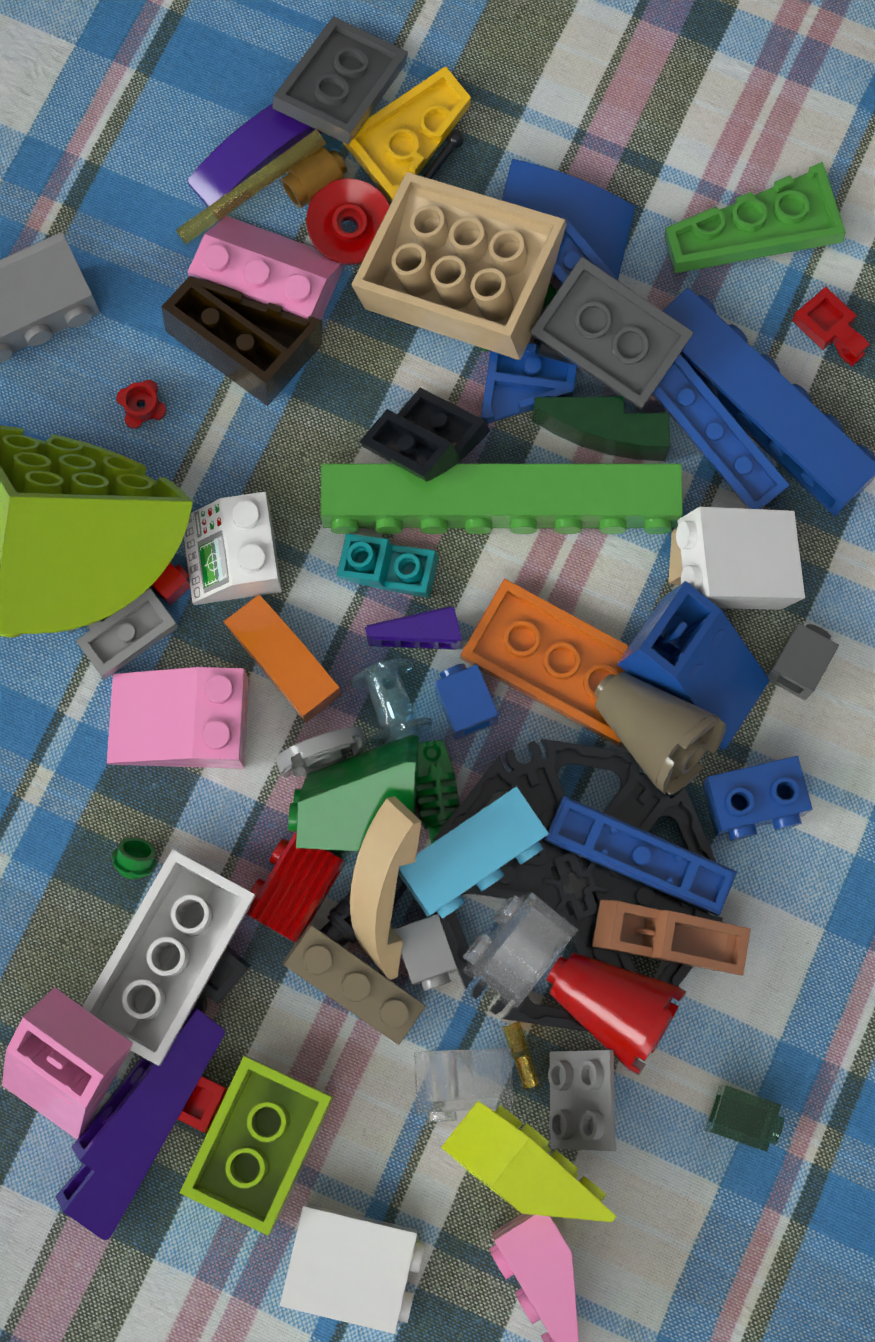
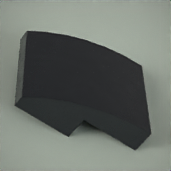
(425, 435)

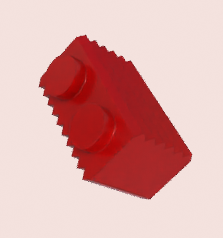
(294, 888)

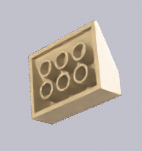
(461, 265)

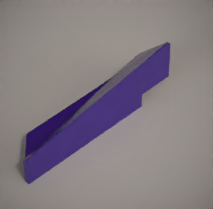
(133, 1126)

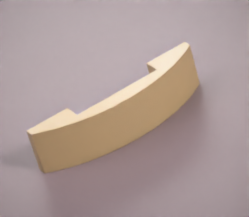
(386, 846)

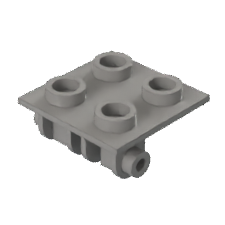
(582, 1100)

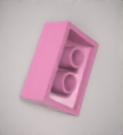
(266, 267)

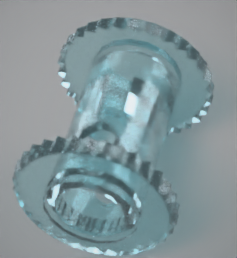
(391, 705)

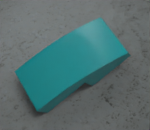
(387, 566)

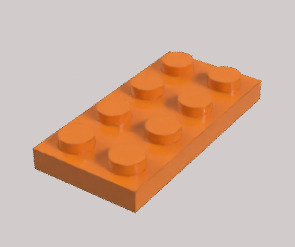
(545, 655)

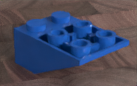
(697, 657)

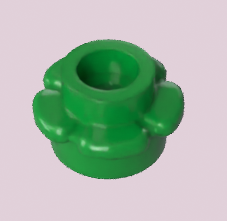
(134, 858)

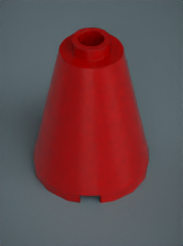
(615, 1005)

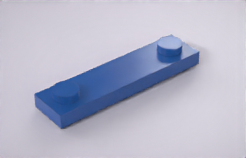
(640, 856)

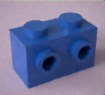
(757, 797)

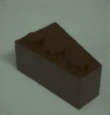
(241, 338)

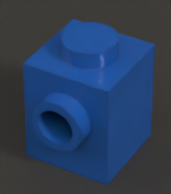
(465, 700)

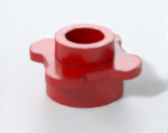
(137, 392)

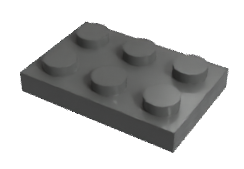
(340, 80)
(611, 333)

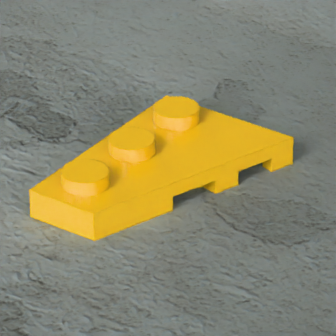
(409, 130)

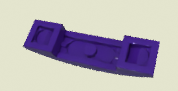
(246, 152)

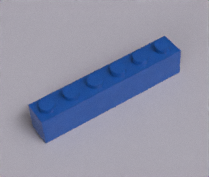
(771, 408)

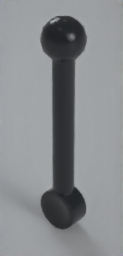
(455, 140)

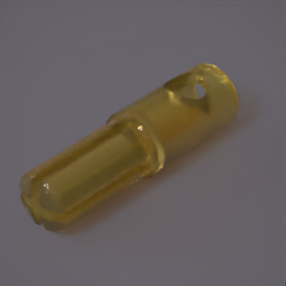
(520, 1053)

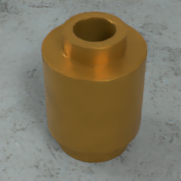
(312, 175)

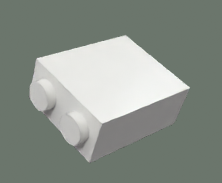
(742, 557)
(352, 1268)

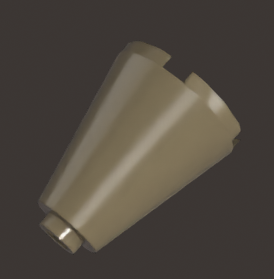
(659, 729)

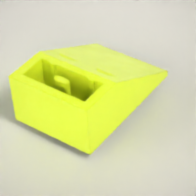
(520, 1167)

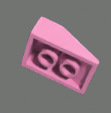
(179, 718)

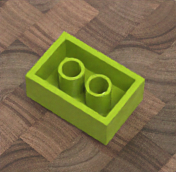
(257, 1145)

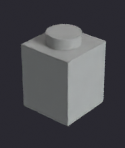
(427, 953)

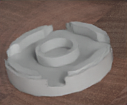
(320, 751)

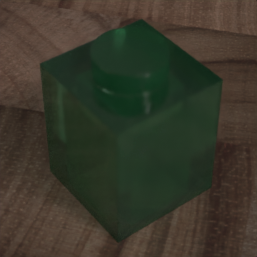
(745, 1118)

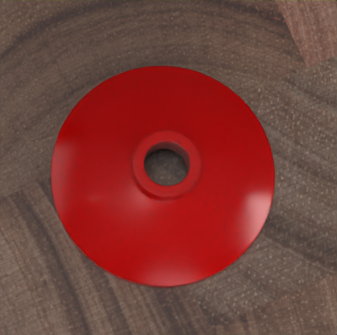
(341, 202)

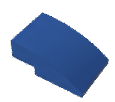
(593, 211)

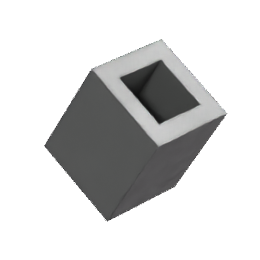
(803, 660)

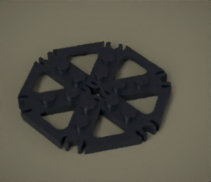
(635, 803)

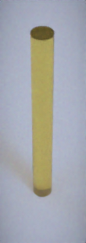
(250, 186)

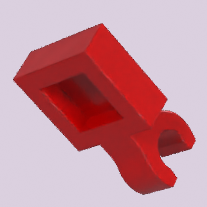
(828, 321)

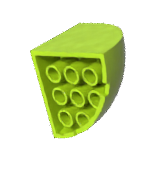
(79, 532)

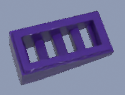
(423, 630)

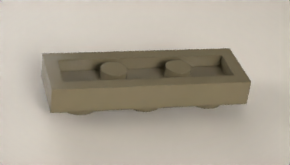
(354, 984)

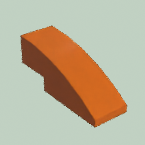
(283, 658)

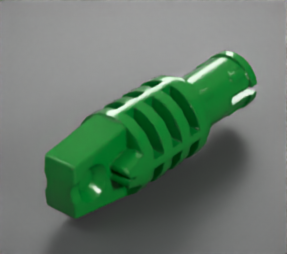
(435, 786)

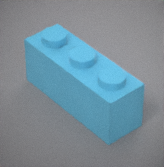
(474, 854)

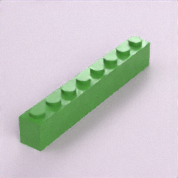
(503, 497)

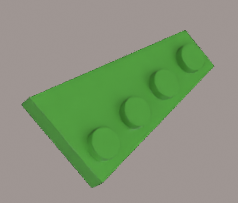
(776, 221)

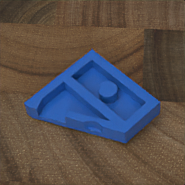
(515, 383)

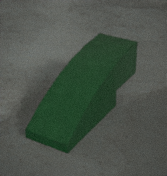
(604, 426)

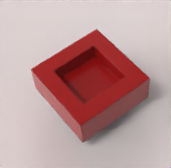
(203, 1104)

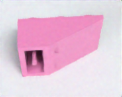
(63, 1061)
(544, 1268)

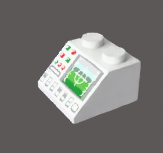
(232, 550)

